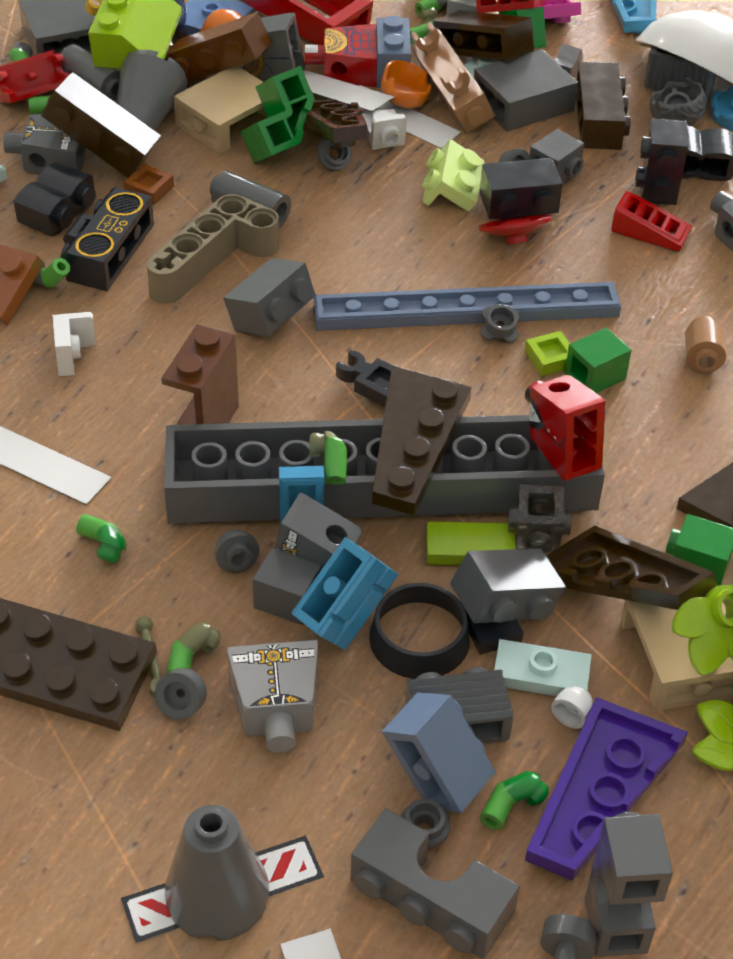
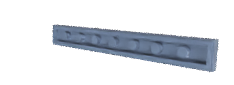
(464, 305)

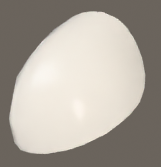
(694, 36)

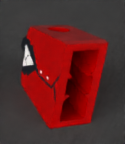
(567, 425)

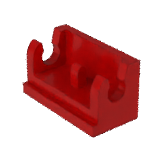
(31, 76)

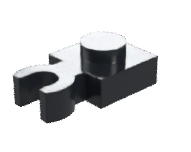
(368, 379)

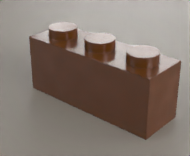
(220, 47)

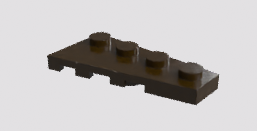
(337, 122)
(415, 435)

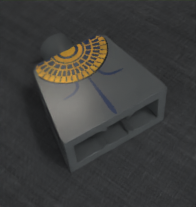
(283, 52)

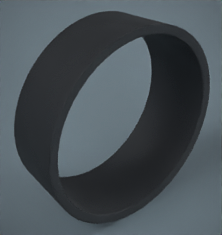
(411, 663)

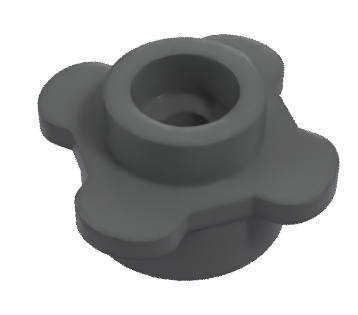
(503, 315)

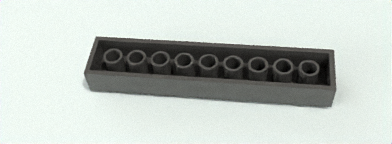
(234, 469)

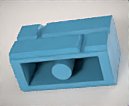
(344, 593)

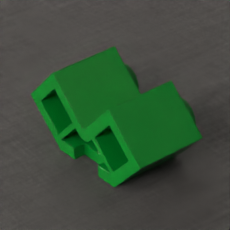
(286, 103)

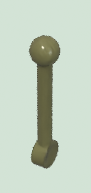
(144, 626)

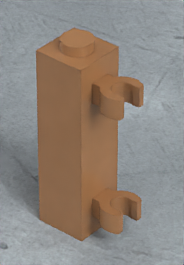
(451, 79)

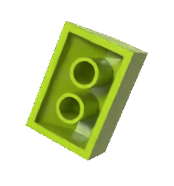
(132, 26)

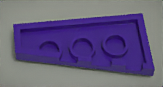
(604, 776)

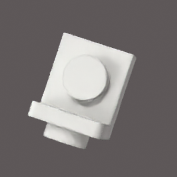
(385, 128)
(70, 334)

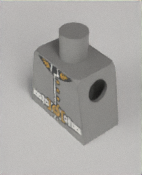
(275, 689)

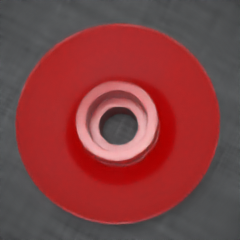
(517, 228)

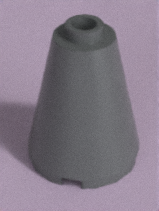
(149, 86)
(215, 877)

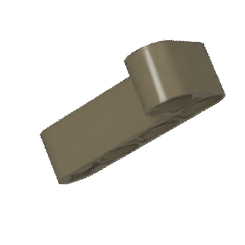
(207, 241)

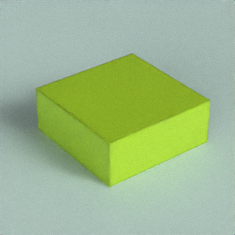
(548, 352)

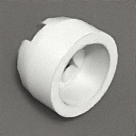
(572, 706)

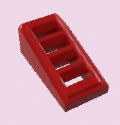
(649, 223)

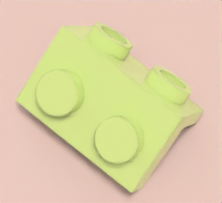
(453, 174)

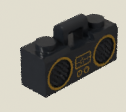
(104, 243)

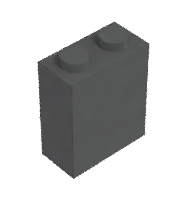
(55, 24)
(527, 89)

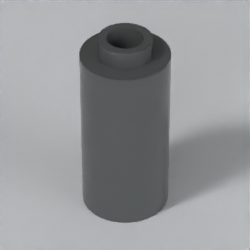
(81, 63)
(231, 183)

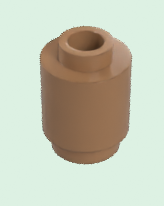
(705, 345)

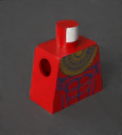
(347, 54)

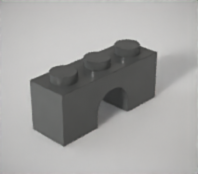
(625, 878)
(464, 910)

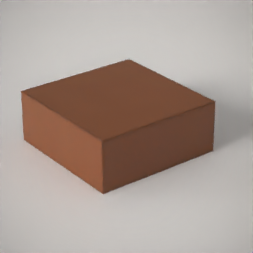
(150, 182)

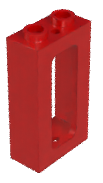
(311, 23)

